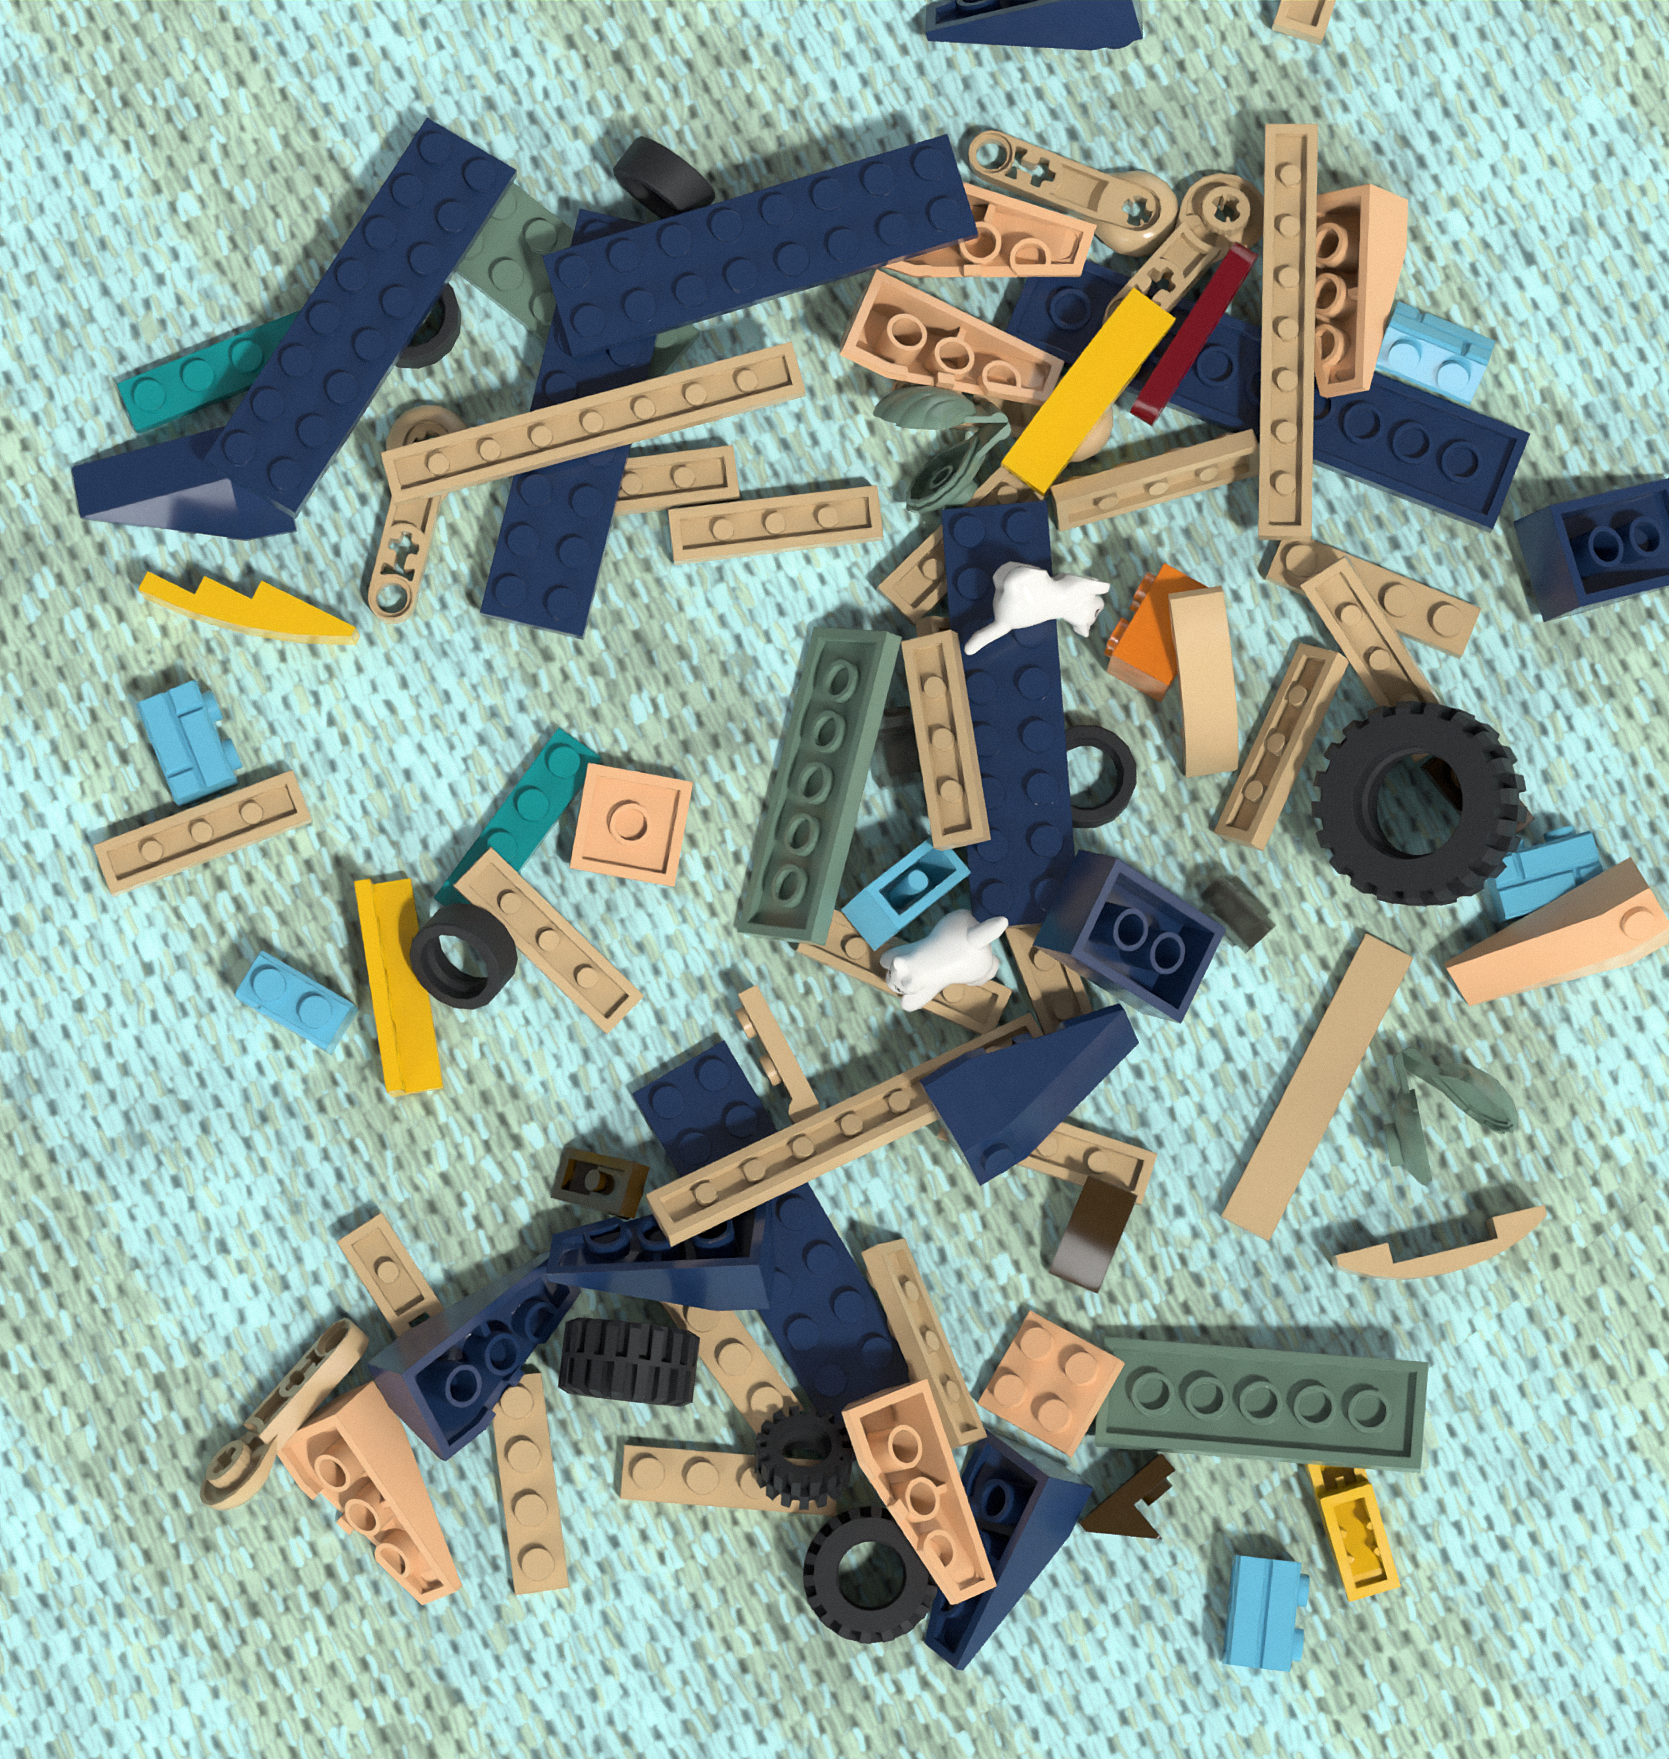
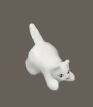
(1030, 596)
(951, 954)

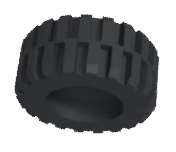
(1352, 790)

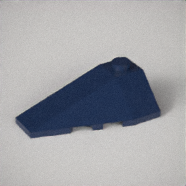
(1036, 23)
(175, 491)
(1011, 1099)
(714, 1270)
(462, 1360)
(1023, 1516)

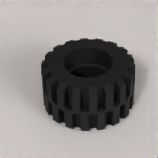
(629, 1362)
(835, 1608)

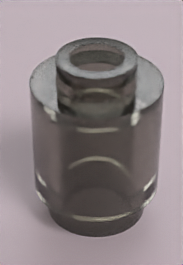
(1238, 910)

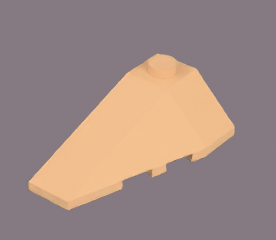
(1011, 242)
(1357, 273)
(937, 345)
(1579, 934)
(366, 1468)
(916, 1476)

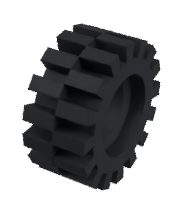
(803, 1482)

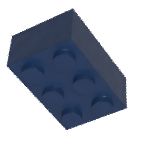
(1129, 936)

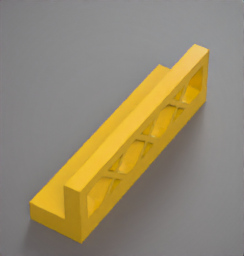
(398, 999)

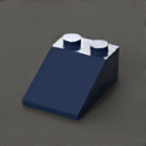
(1597, 549)

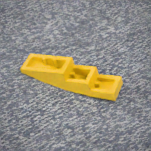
(1087, 391)
(266, 615)
(1353, 1530)

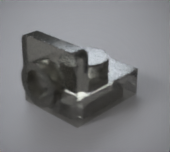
(897, 749)

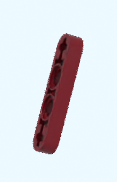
(1193, 334)

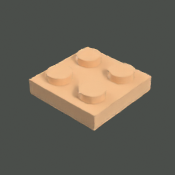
(630, 825)
(1051, 1383)

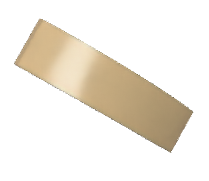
(1205, 681)
(1378, 1264)

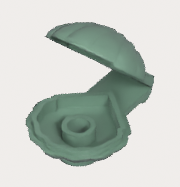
(937, 409)
(1466, 1086)

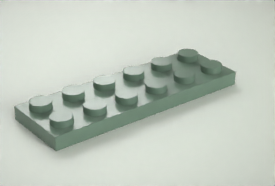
(511, 272)
(819, 785)
(1265, 1405)

